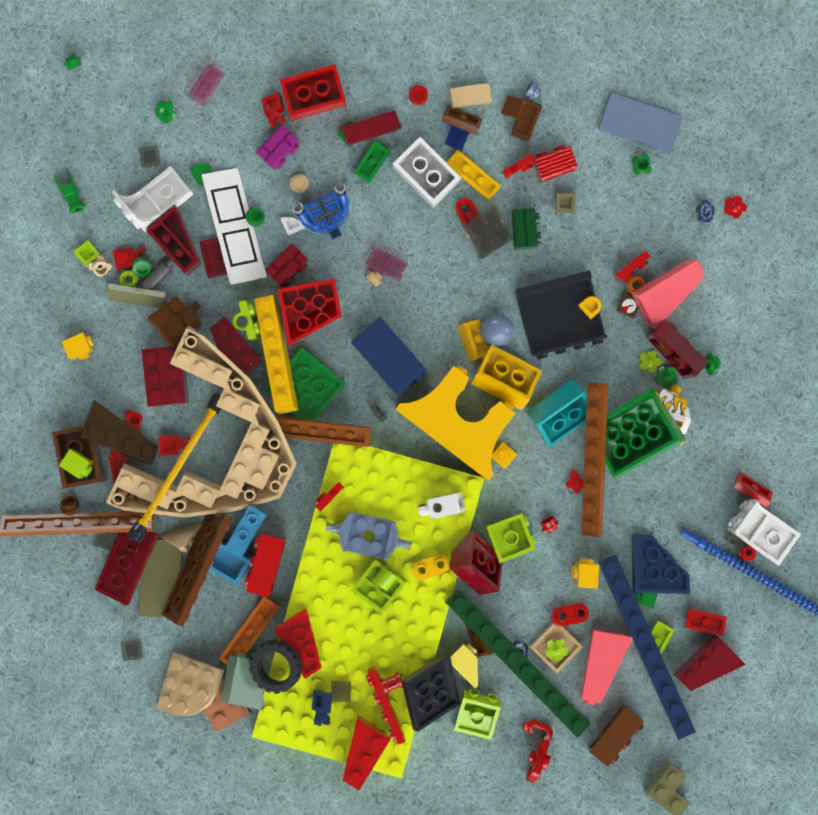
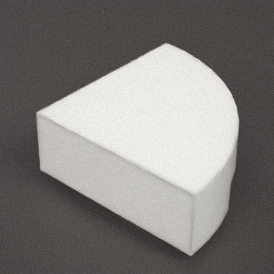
(291, 225)

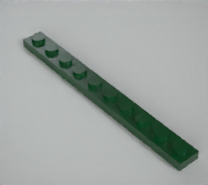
(517, 662)

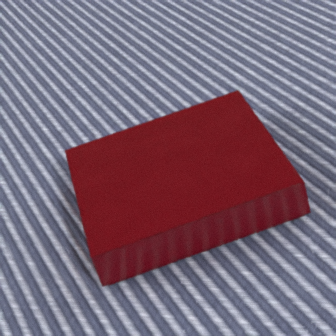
(213, 258)

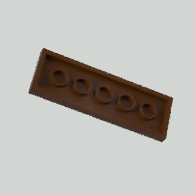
(196, 568)

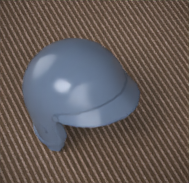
(497, 330)

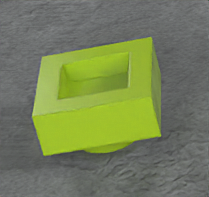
(87, 253)

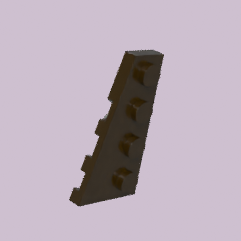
(113, 433)

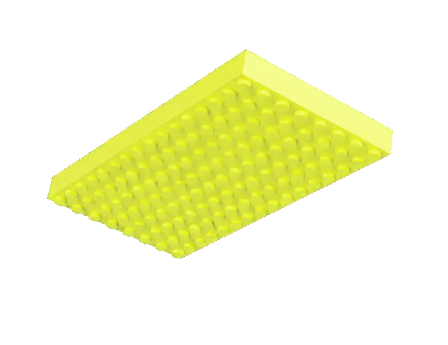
(345, 627)

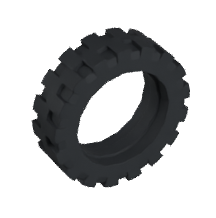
(260, 675)

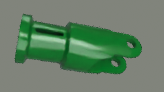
(70, 193)

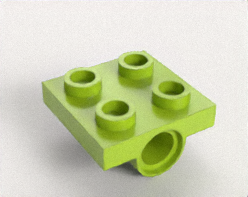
(252, 328)
(378, 586)

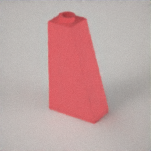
(667, 291)
(602, 661)

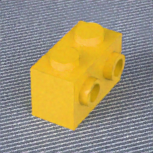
(585, 573)

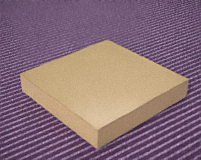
(554, 632)

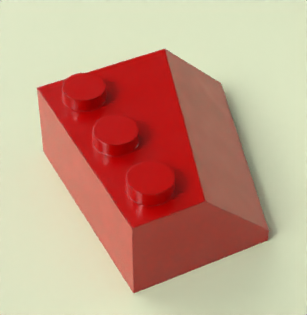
(308, 308)

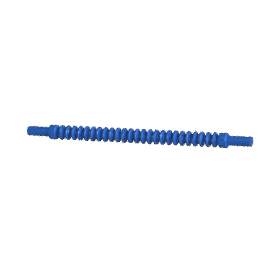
(701, 543)

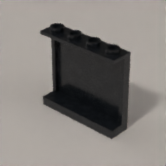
(553, 315)

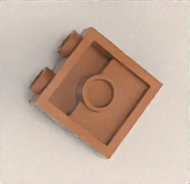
(224, 714)

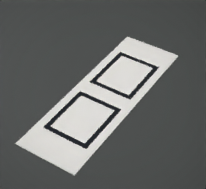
(234, 234)

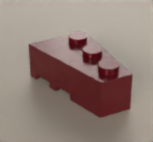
(175, 240)

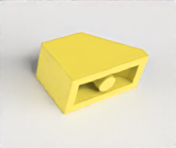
(466, 663)

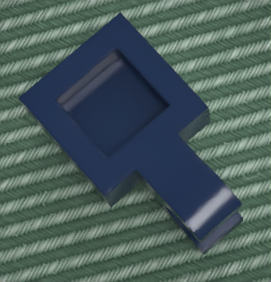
(322, 705)

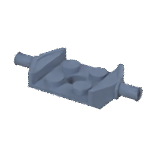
(352, 538)

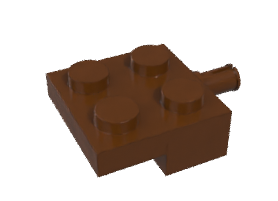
(173, 320)

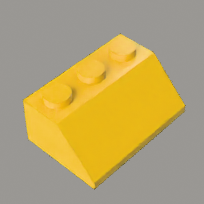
(506, 377)

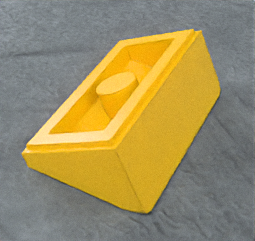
(472, 340)

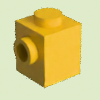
(78, 346)

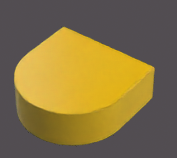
(590, 306)

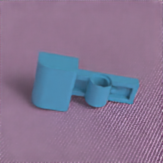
(231, 559)

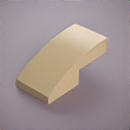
(470, 95)

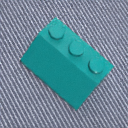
(560, 412)

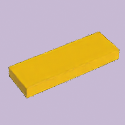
(473, 175)

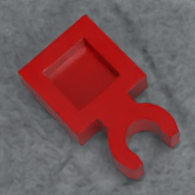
(273, 107)
(523, 165)
(124, 257)
(170, 445)
(324, 499)

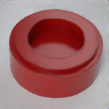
(418, 95)

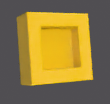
(503, 455)

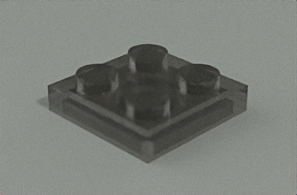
(487, 232)

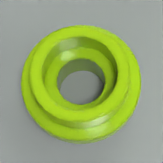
(122, 279)

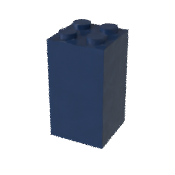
(389, 357)

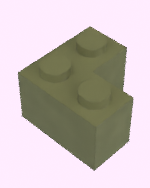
(663, 789)

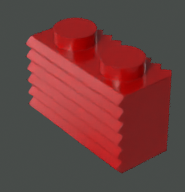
(555, 163)

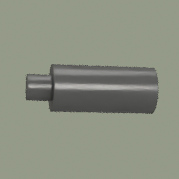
(157, 275)

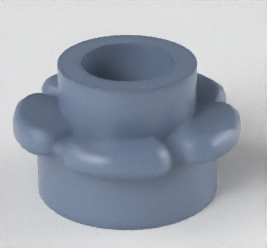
(532, 90)

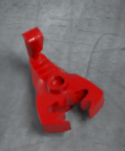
(538, 758)

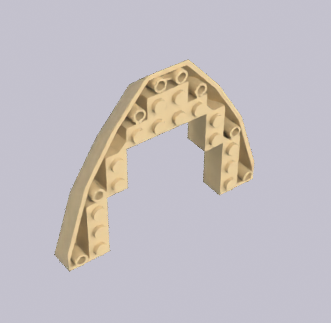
(261, 462)

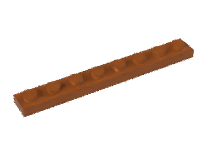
(594, 459)
(71, 523)

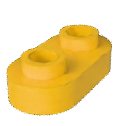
(430, 565)

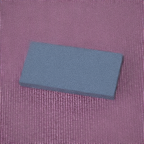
(640, 123)

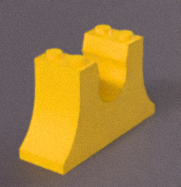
(466, 440)

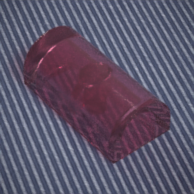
(206, 85)
(386, 264)

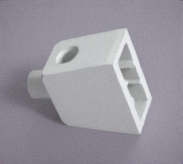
(451, 504)

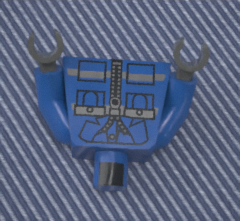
(325, 212)

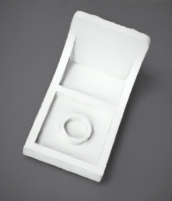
(154, 199)
(763, 531)

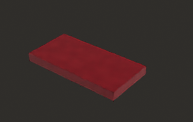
(125, 566)

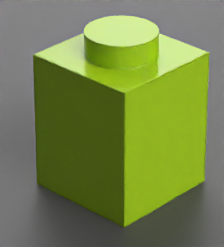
(76, 464)

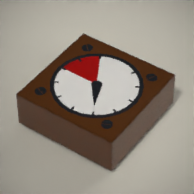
(627, 306)

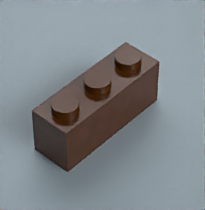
(616, 735)

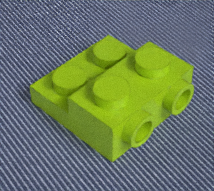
(511, 537)
(478, 714)

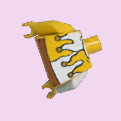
(676, 406)

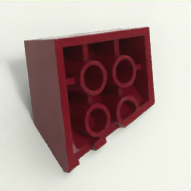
(677, 350)

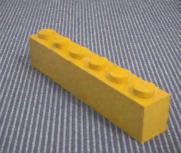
(276, 354)

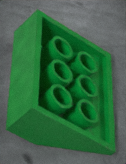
(639, 433)

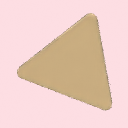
(182, 537)

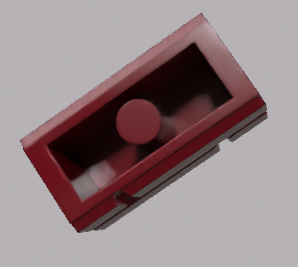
(287, 266)

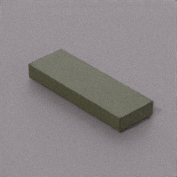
(136, 296)

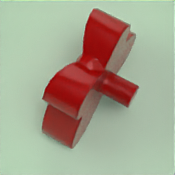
(575, 482)

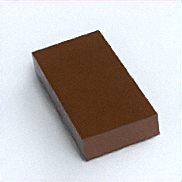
(525, 125)

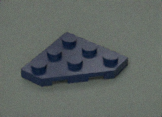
(656, 569)

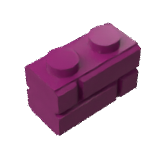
(278, 147)

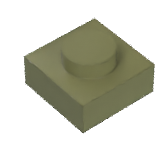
(565, 203)

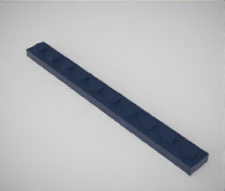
(646, 647)

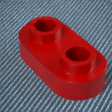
(470, 214)
(570, 615)

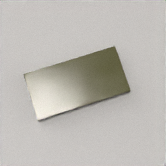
(159, 578)

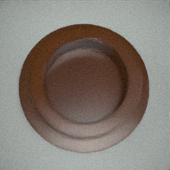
(69, 505)

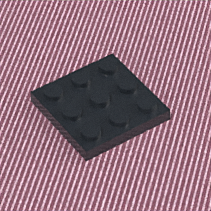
(430, 692)

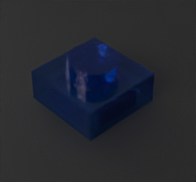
(456, 138)

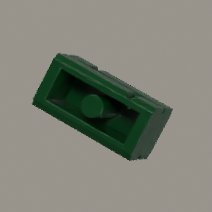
(525, 228)

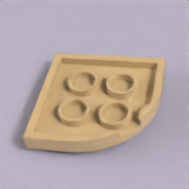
(188, 686)

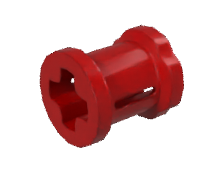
(391, 683)

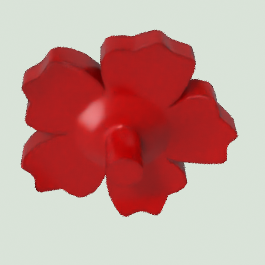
(734, 206)

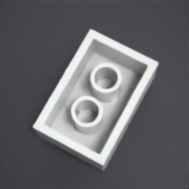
(426, 172)

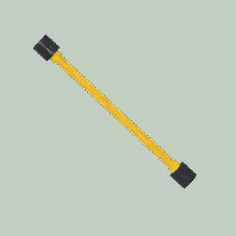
(139, 529)

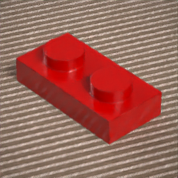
(639, 263)
(753, 489)
(705, 621)

